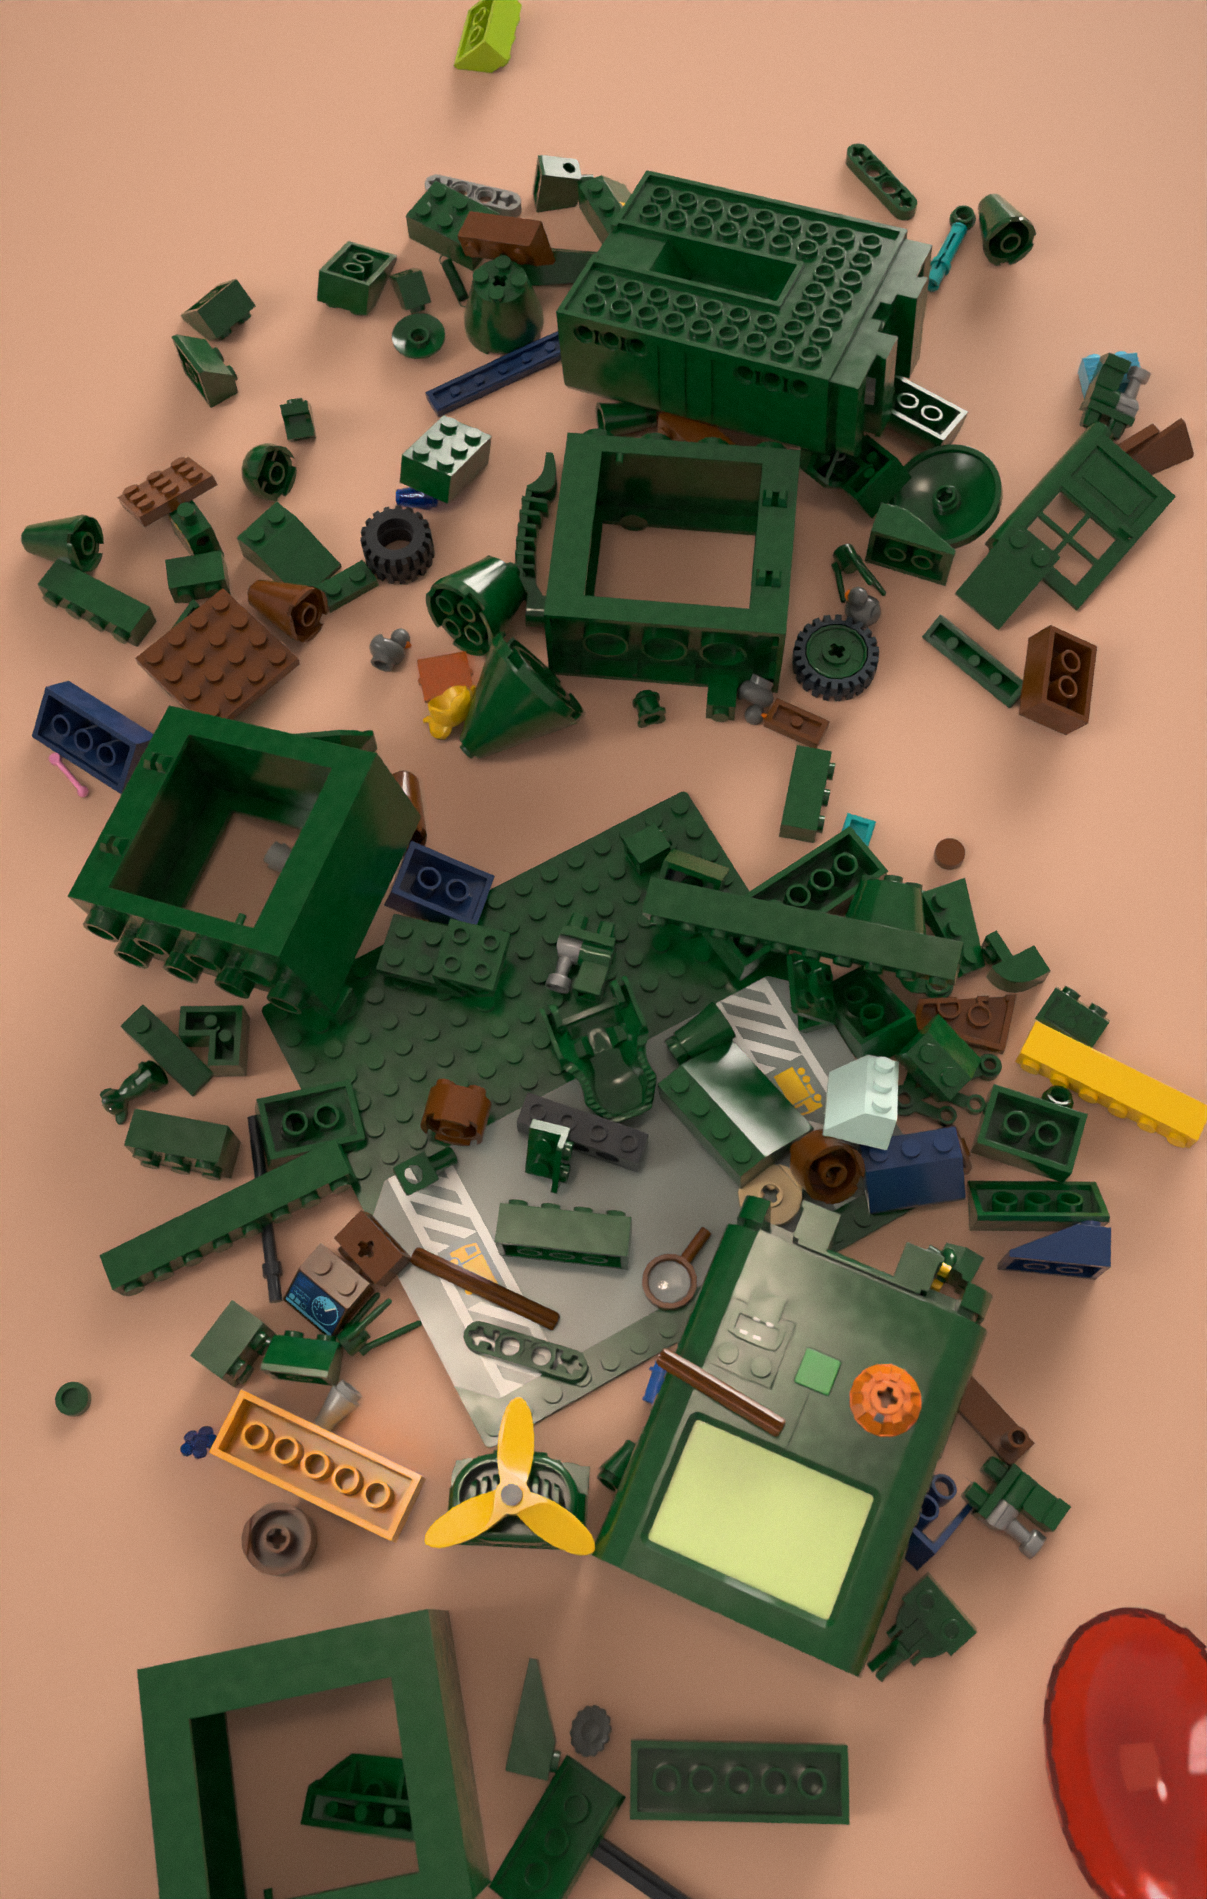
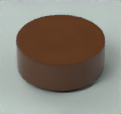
(949, 854)

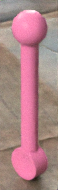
(56, 760)

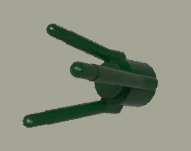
(849, 562)
(355, 1335)

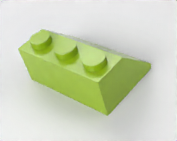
(488, 35)

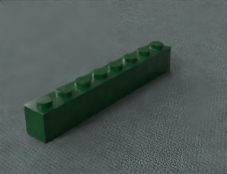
(228, 1218)

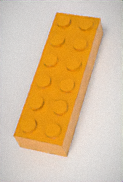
(318, 1465)

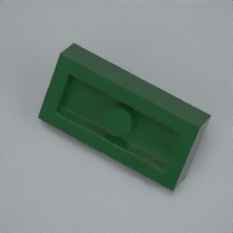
(348, 585)

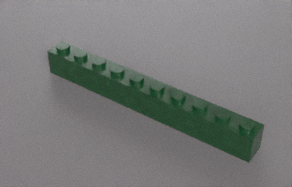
(804, 931)

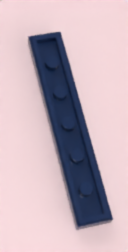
(495, 375)

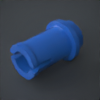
(654, 1384)

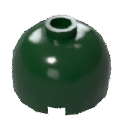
(268, 471)

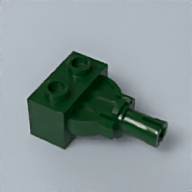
(928, 1624)

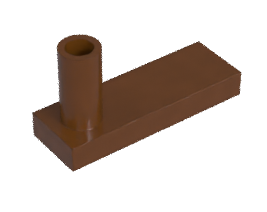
(993, 1424)

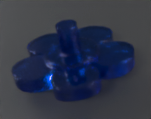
(198, 1443)

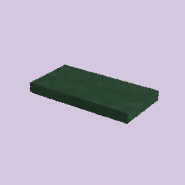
(558, 1835)

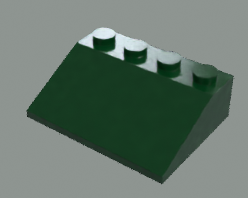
(733, 1111)

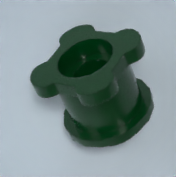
(648, 708)

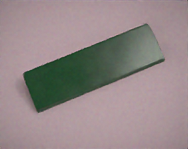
(974, 660)

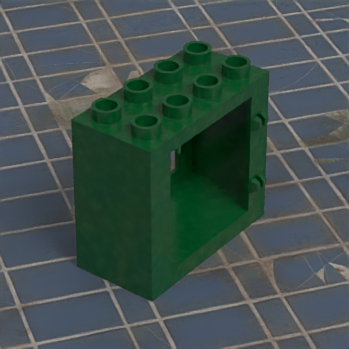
(679, 488)
(172, 818)
(192, 1762)

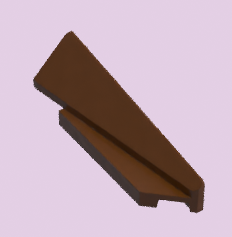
(1159, 450)

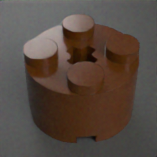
(456, 1113)
(826, 1167)
(290, 1556)

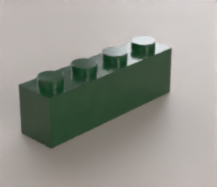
(96, 603)

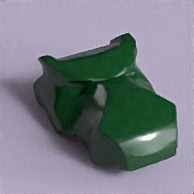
(606, 1053)

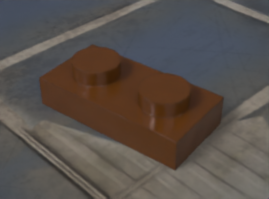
(796, 723)

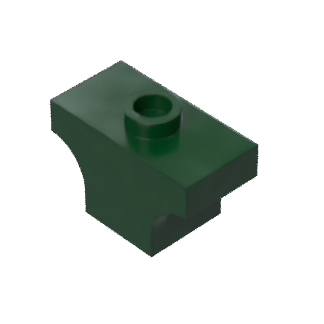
(298, 419)

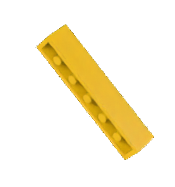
(1113, 1085)

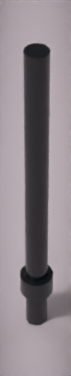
(272, 1267)

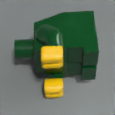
(958, 1267)

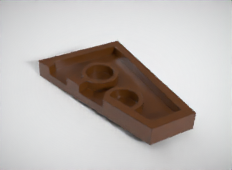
(978, 1021)

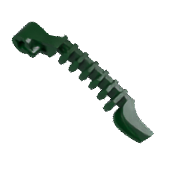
(534, 507)

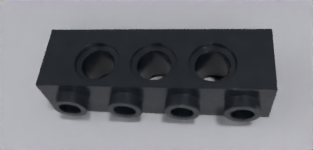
(590, 1133)

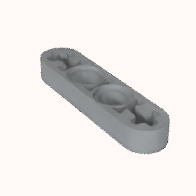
(477, 191)

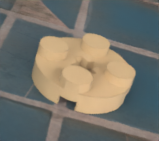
(788, 1198)

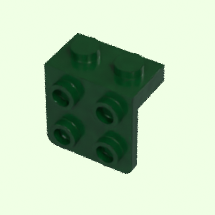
(811, 993)

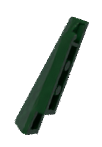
(565, 269)

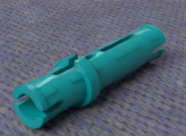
(941, 263)

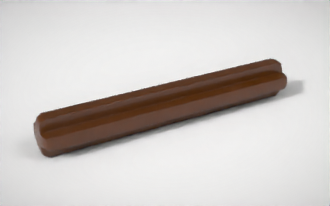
(721, 1392)

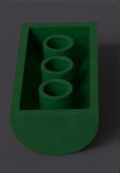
(924, 415)

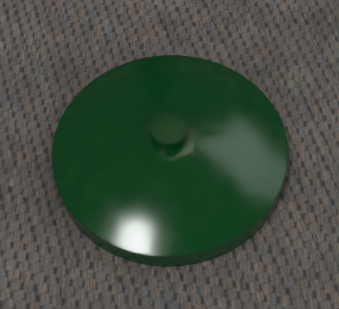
(952, 492)

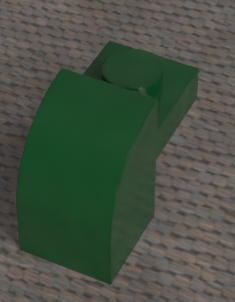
(1013, 972)

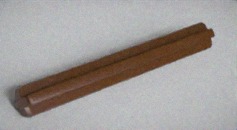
(485, 1288)

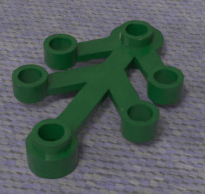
(960, 1100)

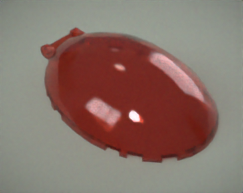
(1131, 1754)

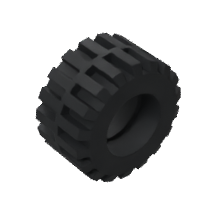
(394, 526)

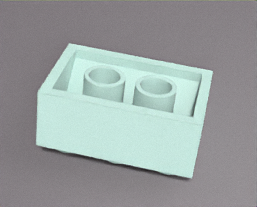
(863, 1101)

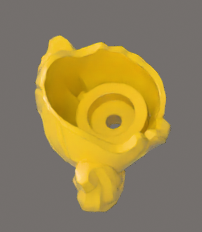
(449, 710)

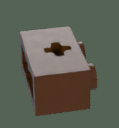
(388, 1255)

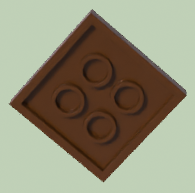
(166, 490)

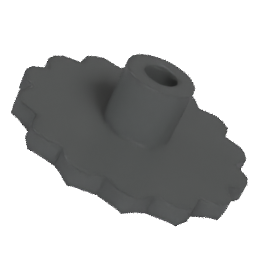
(590, 1731)

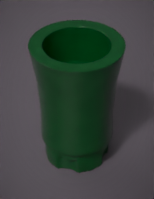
(624, 418)
(700, 1034)

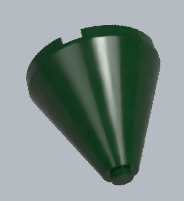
(515, 701)

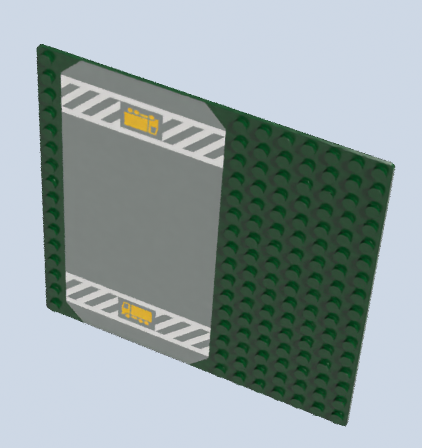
(411, 1036)

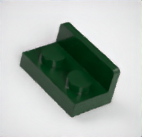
(1072, 1017)
(548, 1152)

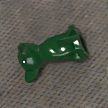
(146, 1079)

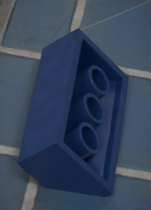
(90, 734)

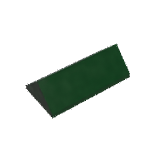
(1033, 1205)

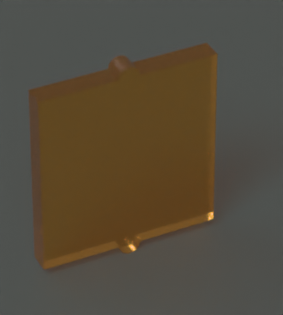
(443, 672)

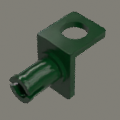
(424, 1169)

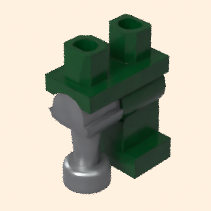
(1108, 404)
(586, 949)
(1009, 1496)

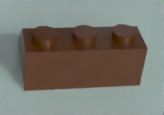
(497, 235)

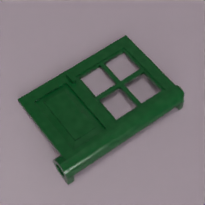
(1108, 490)

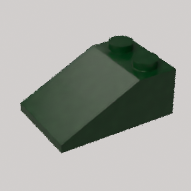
(355, 278)
(908, 546)
(286, 549)
(1007, 575)
(871, 1015)
(306, 1120)

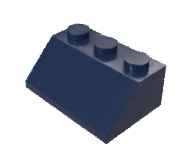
(914, 1171)

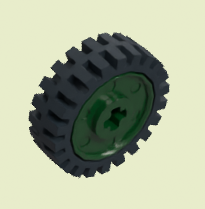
(835, 657)

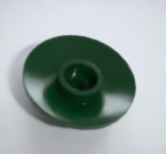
(419, 328)

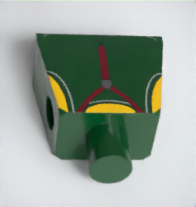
(190, 525)

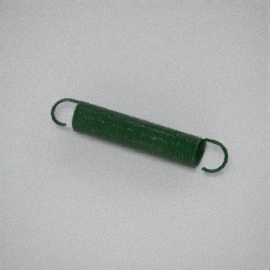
(454, 280)

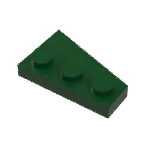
(952, 918)

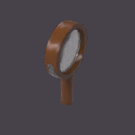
(671, 1279)

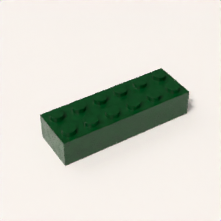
(816, 882)
(739, 1781)

